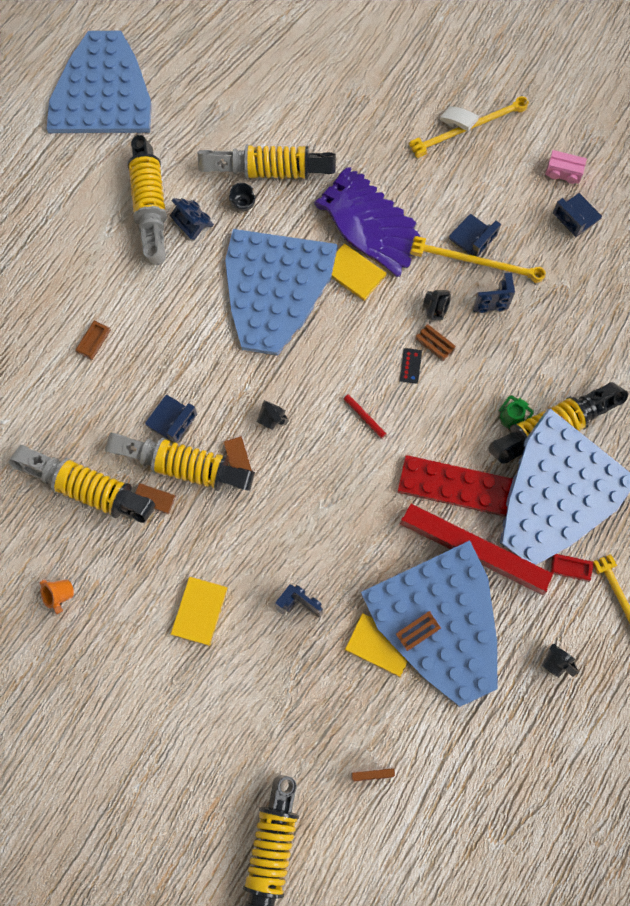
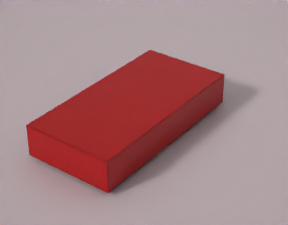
(571, 567)

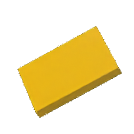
(356, 272)
(199, 611)
(374, 647)

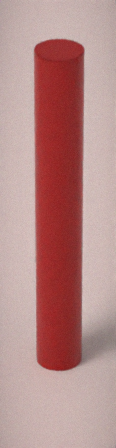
(364, 415)

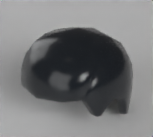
(242, 197)

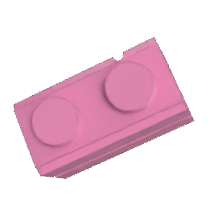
(565, 167)

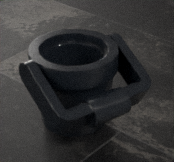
(438, 303)
(271, 415)
(559, 661)

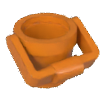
(56, 593)

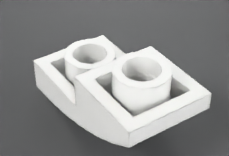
(459, 116)

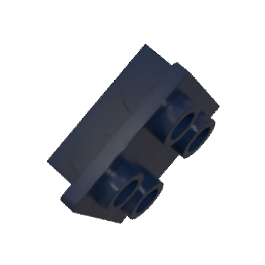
(576, 214)
(474, 235)
(496, 300)
(171, 418)
(286, 600)

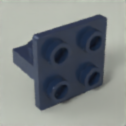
(190, 217)

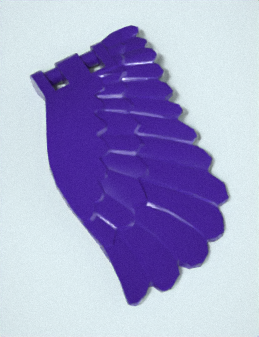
(369, 220)

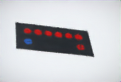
(410, 365)

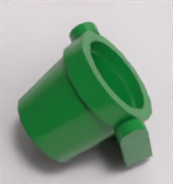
(514, 412)

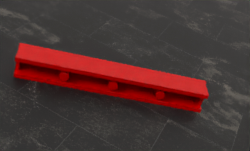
(489, 554)

